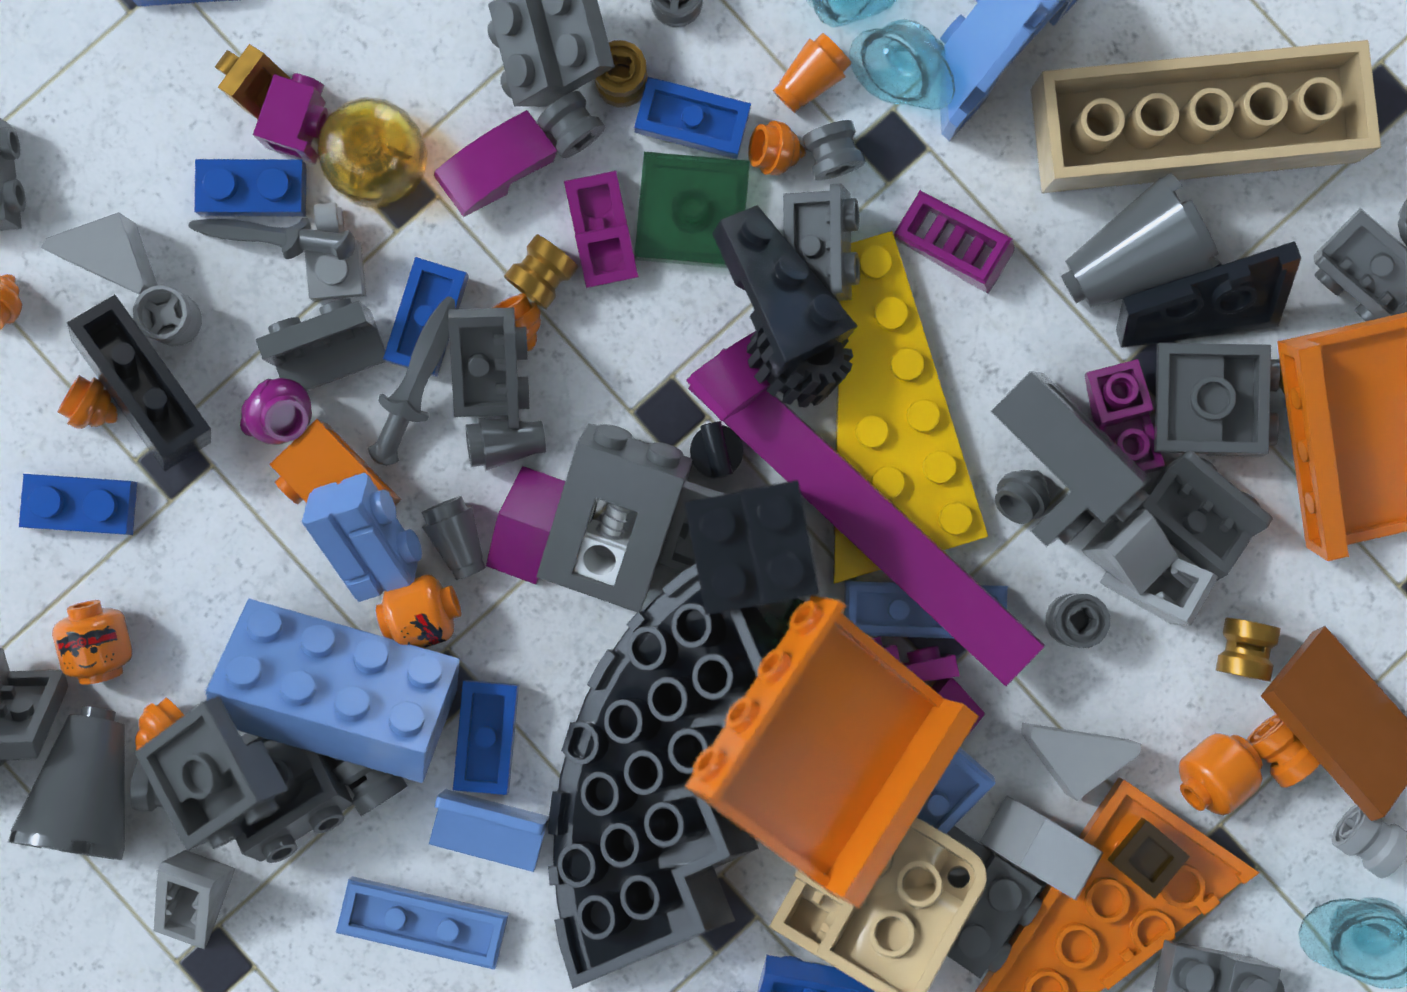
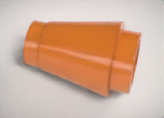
(812, 72)

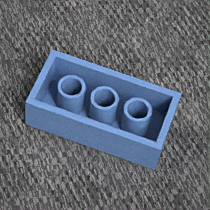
(335, 690)

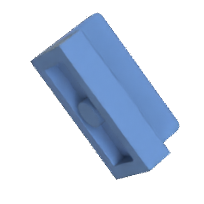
(488, 830)

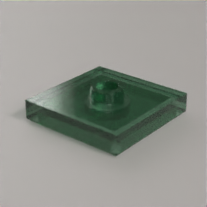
(683, 205)

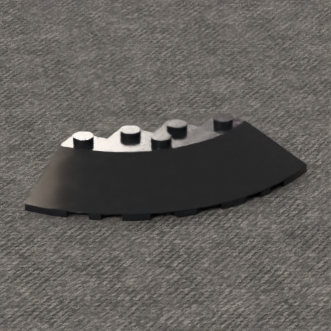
(628, 835)

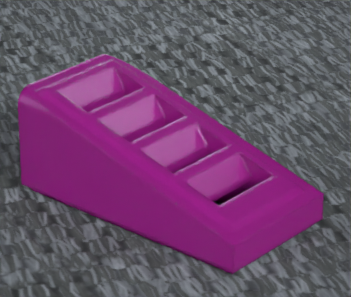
(964, 224)

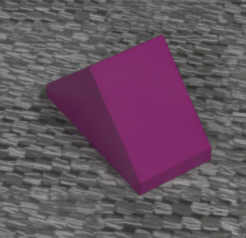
(525, 524)

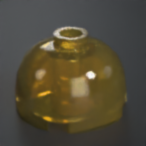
(372, 152)

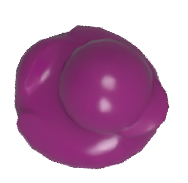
(276, 411)

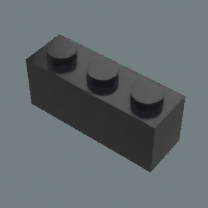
(139, 382)

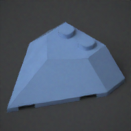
(985, 45)

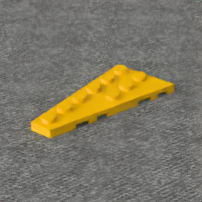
(895, 413)

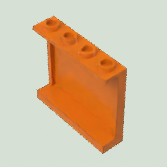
(1349, 431)
(831, 752)

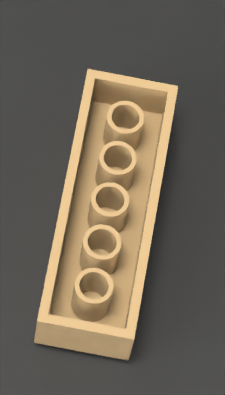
(1205, 116)

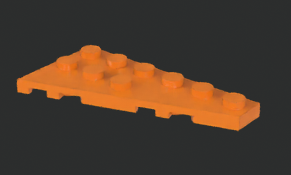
(1113, 921)

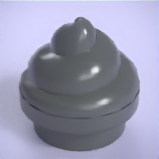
(1022, 496)

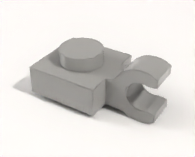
(325, 272)

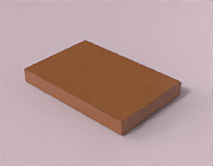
(1343, 721)

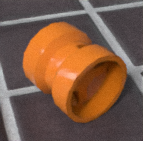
(1285, 752)

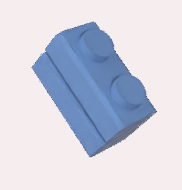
(362, 536)

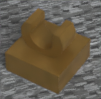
(248, 78)

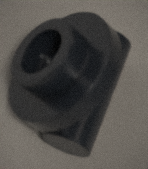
(716, 450)

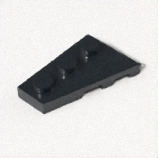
(785, 293)
(1213, 302)

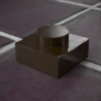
(1148, 857)

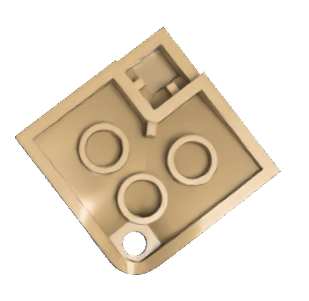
(904, 922)

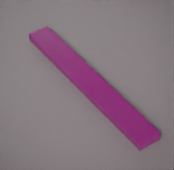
(886, 536)

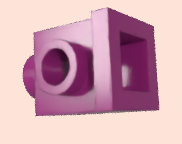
(292, 116)

